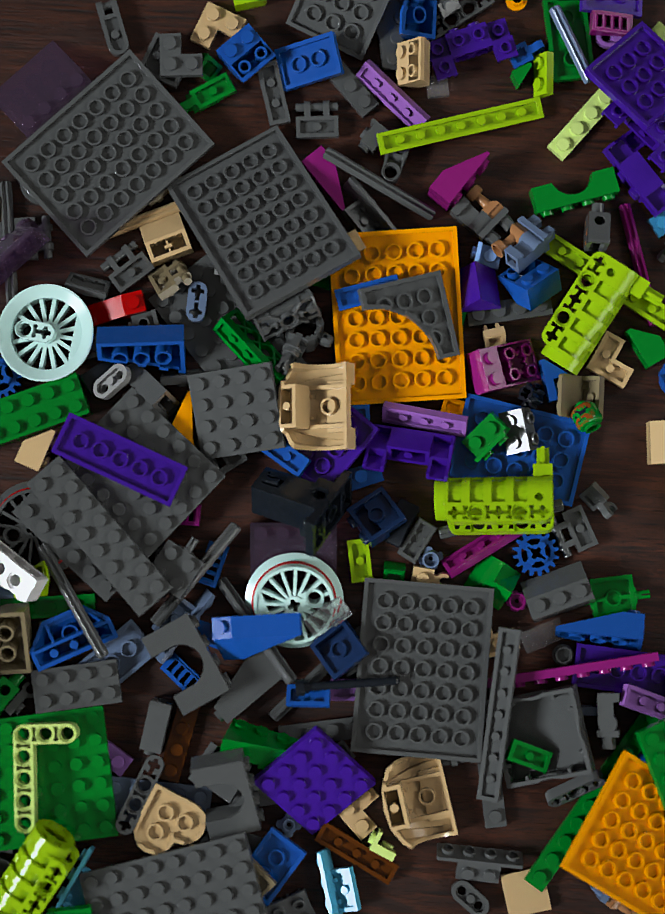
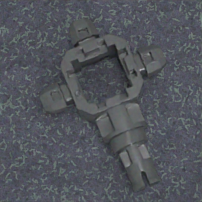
(297, 344)

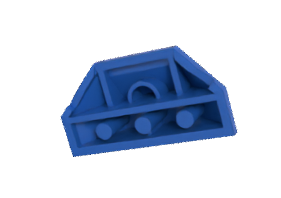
(63, 637)

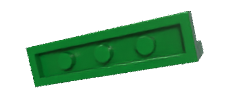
(245, 349)

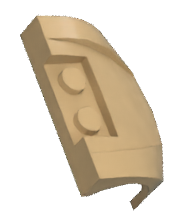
(317, 406)
(417, 801)

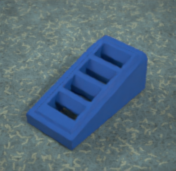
(213, 583)
(188, 668)

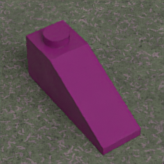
(325, 176)

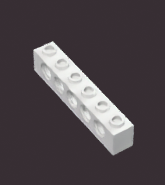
(15, 568)

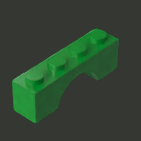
(548, 199)

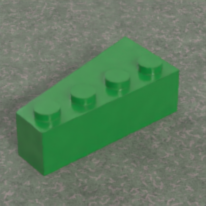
(257, 742)

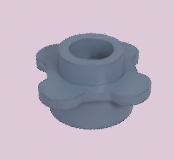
(429, 552)
(282, 824)

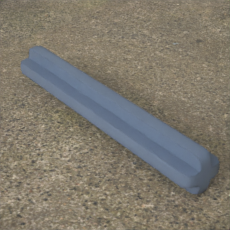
(570, 41)

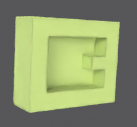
(383, 849)

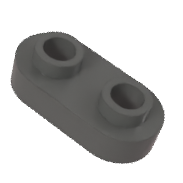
(469, 897)

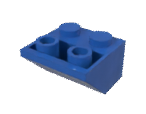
(245, 53)
(533, 284)

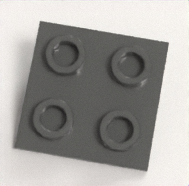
(294, 904)

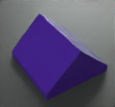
(478, 288)

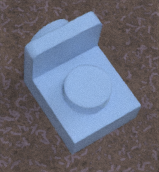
(485, 255)

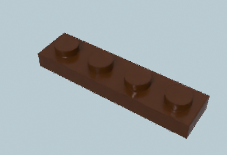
(178, 745)
(356, 852)

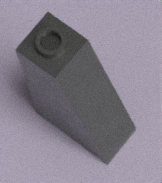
(247, 685)

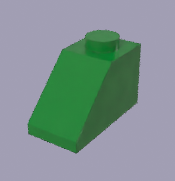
(647, 346)

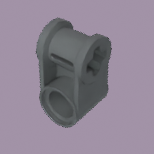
(394, 162)

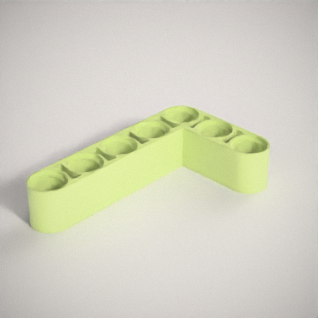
(30, 767)

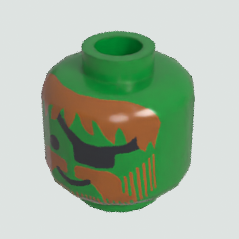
(586, 416)

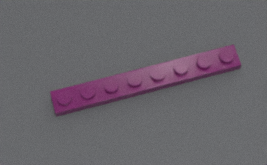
(584, 669)

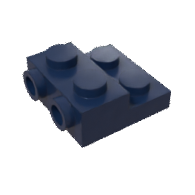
(375, 517)
(339, 649)

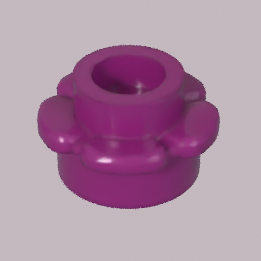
(516, 606)

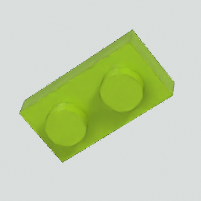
(543, 74)
(359, 560)

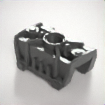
(287, 314)

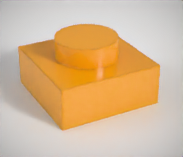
(453, 406)

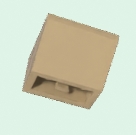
(413, 63)
(166, 239)
(655, 442)
(37, 451)

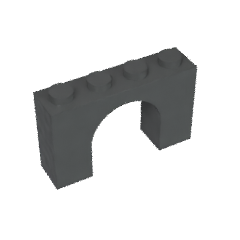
(185, 632)
(229, 768)

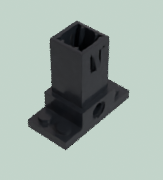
(303, 503)

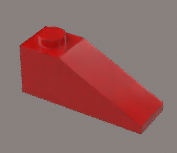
(118, 308)

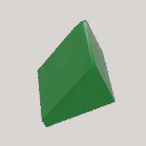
(210, 67)
(519, 74)
(394, 570)

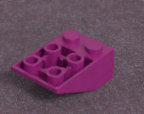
(453, 181)
(503, 366)

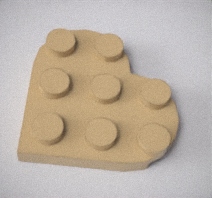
(168, 820)

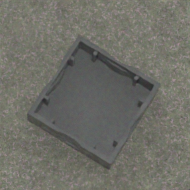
(554, 723)

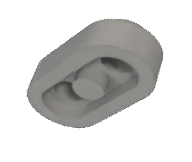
(112, 380)

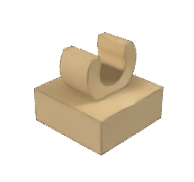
(494, 336)

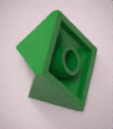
(494, 574)

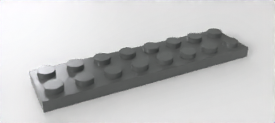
(99, 535)

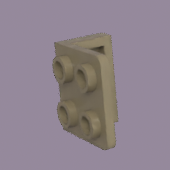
(578, 388)

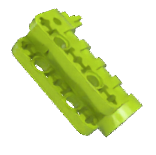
(594, 311)
(499, 501)
(34, 868)

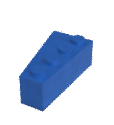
(143, 345)

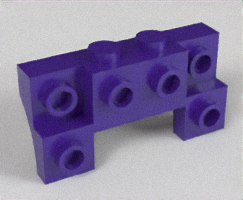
(469, 43)
(653, 137)
(636, 172)
(411, 447)

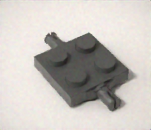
(179, 566)

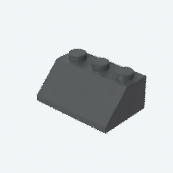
(557, 592)

